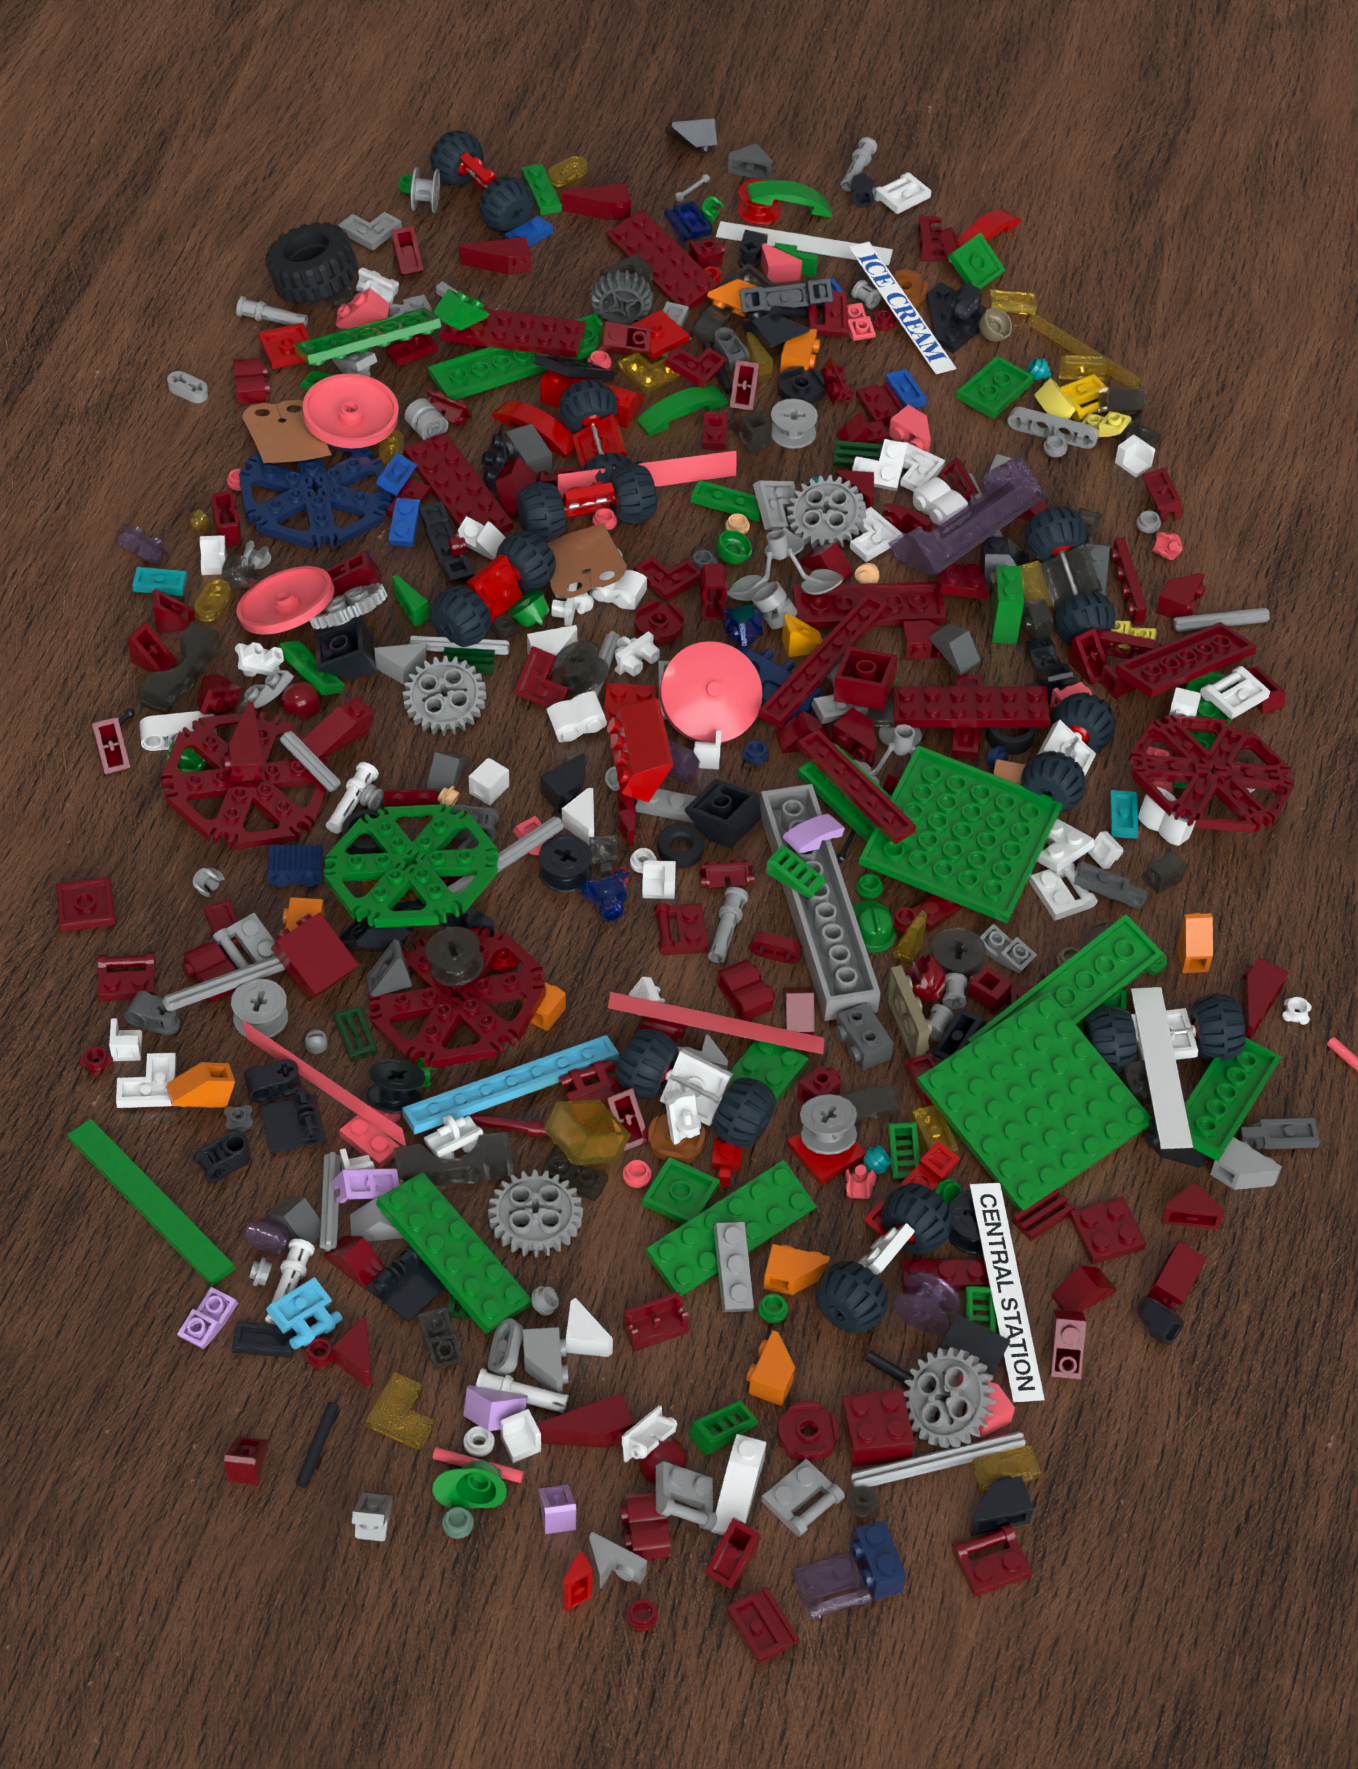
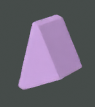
(490, 1406)
(557, 1509)

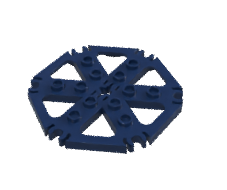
(299, 496)

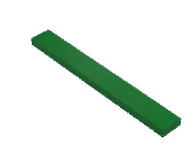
(151, 1203)

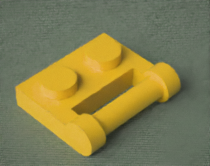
(1083, 392)

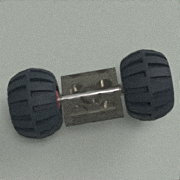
(1071, 579)

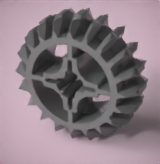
(621, 297)

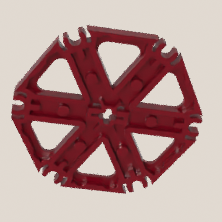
(1211, 772)
(240, 794)
(447, 1011)

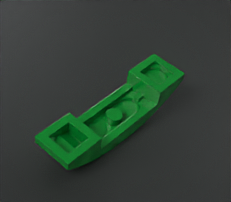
(766, 191)
(679, 404)

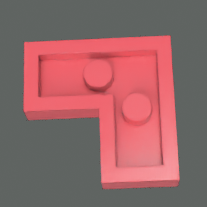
(369, 1139)

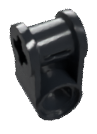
(751, 248)
(270, 1081)
(222, 1157)

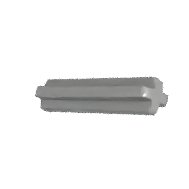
(310, 761)

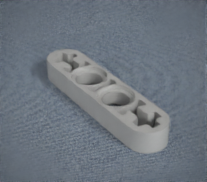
(1053, 424)

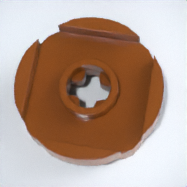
(916, 287)
(663, 1147)

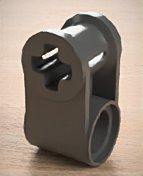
(730, 346)
(479, 815)
(149, 1012)

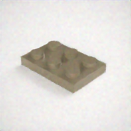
(908, 1012)

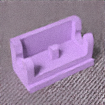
(364, 1183)

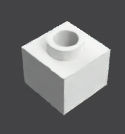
(1185, 702)

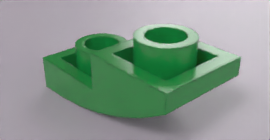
(809, 260)

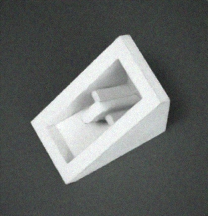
(579, 815)
(586, 1334)

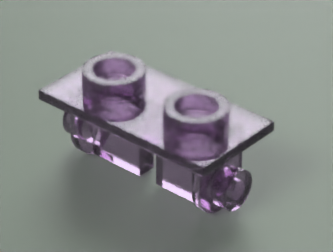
(150, 547)

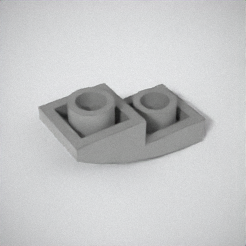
(274, 685)
(1011, 954)

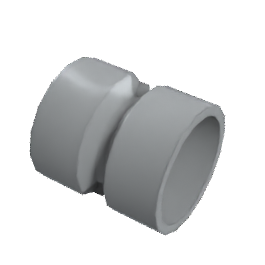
(425, 419)
(773, 604)

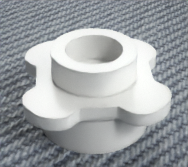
(1296, 1004)

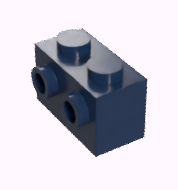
(878, 1560)

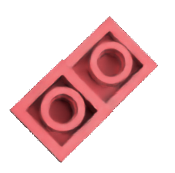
(859, 324)

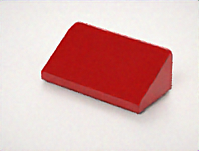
(577, 1583)

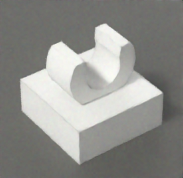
(1105, 850)
(646, 990)

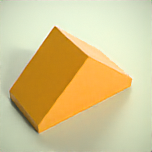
(799, 637)

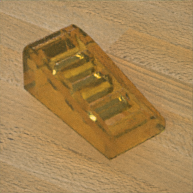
(759, 355)
(912, 939)

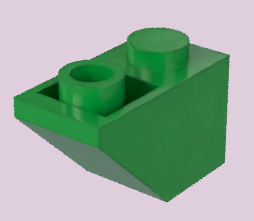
(460, 310)

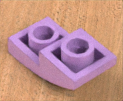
(810, 833)
(208, 1319)

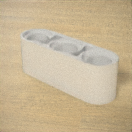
(161, 730)

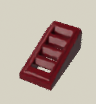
(1277, 694)

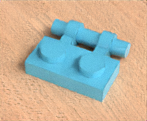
(300, 1305)

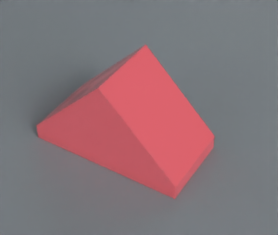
(779, 265)

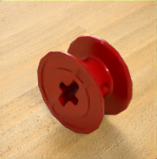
(756, 212)

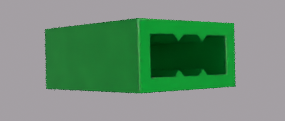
(1006, 604)

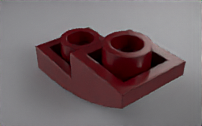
(905, 519)

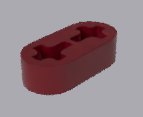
(949, 241)
(776, 947)

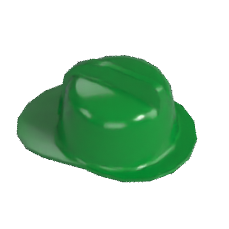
(530, 609)
(875, 926)
(471, 1487)

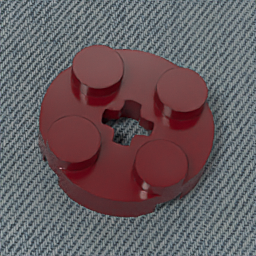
(663, 633)
(808, 1447)

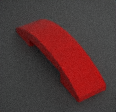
(990, 225)
(558, 437)
(931, 1170)

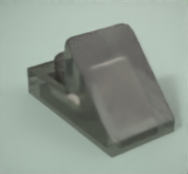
(1135, 428)

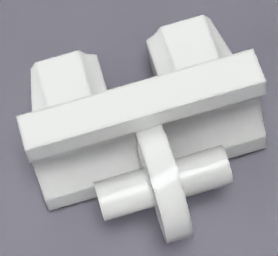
(381, 285)
(567, 608)
(633, 651)
(255, 659)
(682, 1115)
(452, 1136)

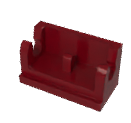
(930, 240)
(1163, 493)
(1176, 1275)
(655, 1321)

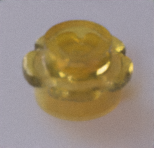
(199, 520)

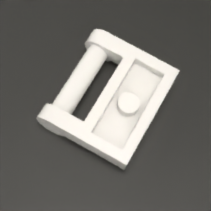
(903, 193)
(1238, 698)
(1057, 896)

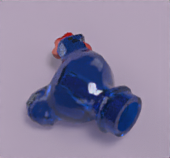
(608, 894)

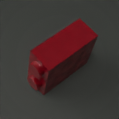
(313, 955)

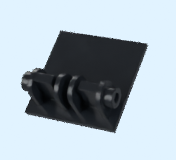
(494, 458)
(293, 1122)
(406, 1285)
(977, 1341)

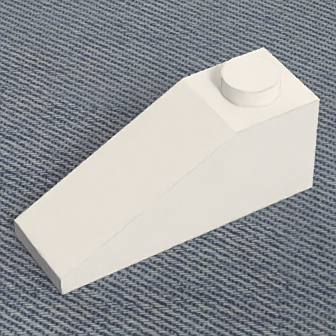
(739, 1482)

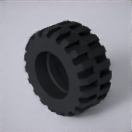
(311, 262)

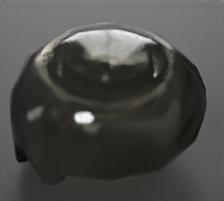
(239, 572)

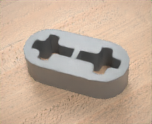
(187, 387)

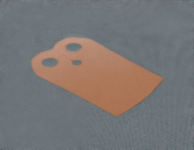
(285, 440)
(585, 550)

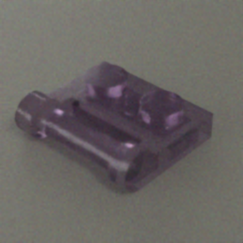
(828, 1578)

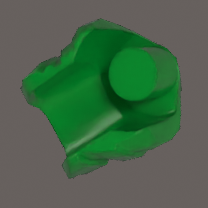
(709, 211)

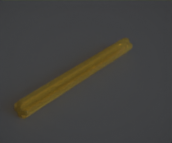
(1081, 349)

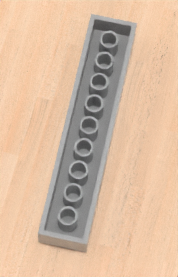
(827, 921)

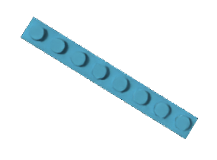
(506, 1085)

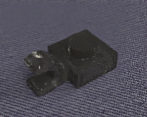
(604, 852)

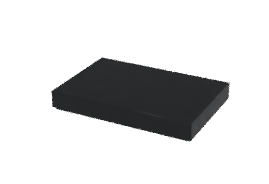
(573, 367)

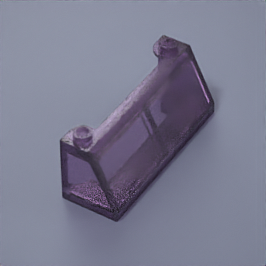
(1008, 494)

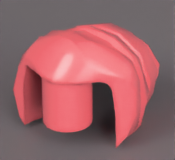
(1167, 545)
(860, 1183)

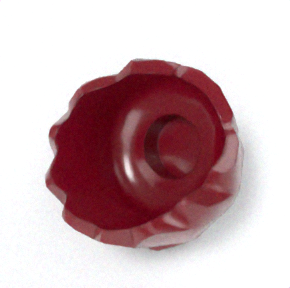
(927, 978)

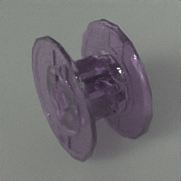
(915, 1304)

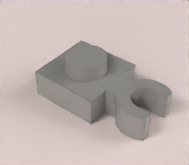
(409, 305)

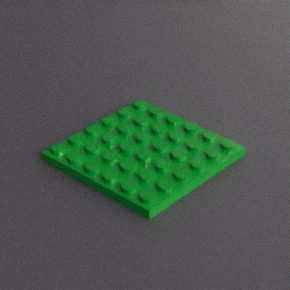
(971, 836)
(1034, 1102)

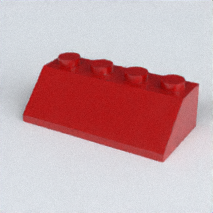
(555, 384)
(640, 749)

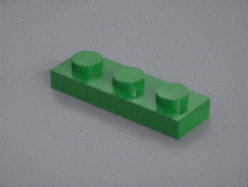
(541, 189)
(726, 500)
(305, 663)

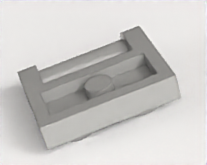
(251, 936)
(688, 1488)
(797, 1490)

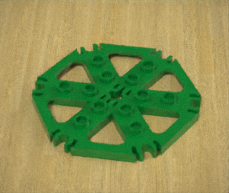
(423, 878)

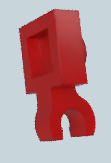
(726, 1159)

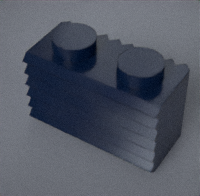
(295, 865)

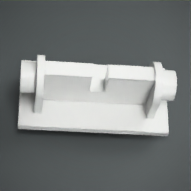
(646, 1434)

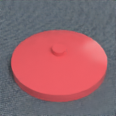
(350, 410)
(285, 600)
(710, 690)

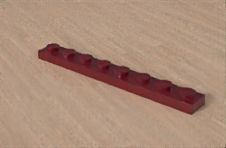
(822, 661)

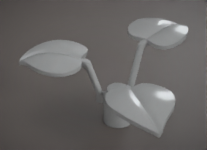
(780, 545)
(898, 739)

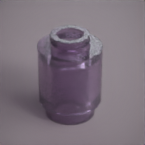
(267, 1236)

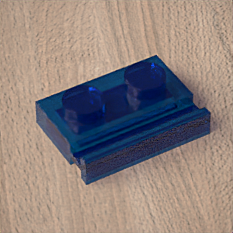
(688, 221)

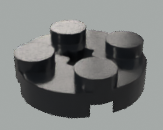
(812, 382)

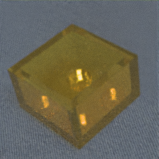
(587, 1132)

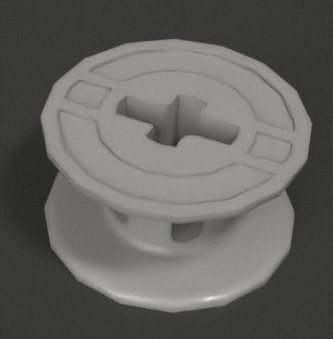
(425, 190)
(793, 423)
(261, 1006)
(828, 1124)

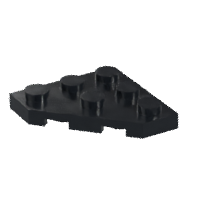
(948, 329)

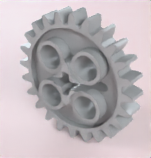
(829, 493)
(350, 605)
(449, 715)
(535, 1213)
(949, 1397)

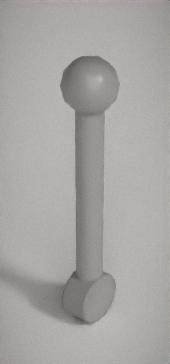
(680, 195)

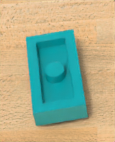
(167, 581)
(1123, 814)

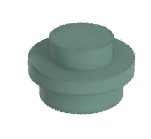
(458, 1523)

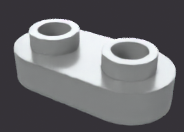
(505, 1347)

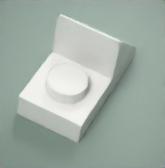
(480, 537)

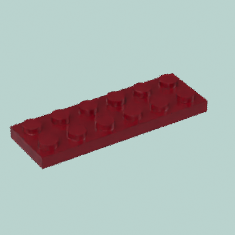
(673, 269)
(521, 333)
(456, 483)
(905, 603)
(1185, 659)
(971, 706)

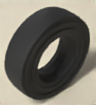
(683, 832)

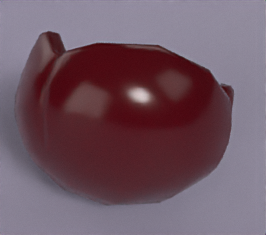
(301, 699)
(669, 1451)

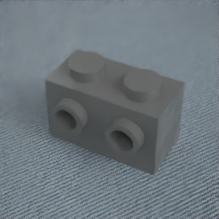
(529, 447)
(863, 1036)

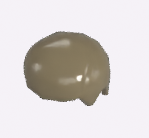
(995, 324)

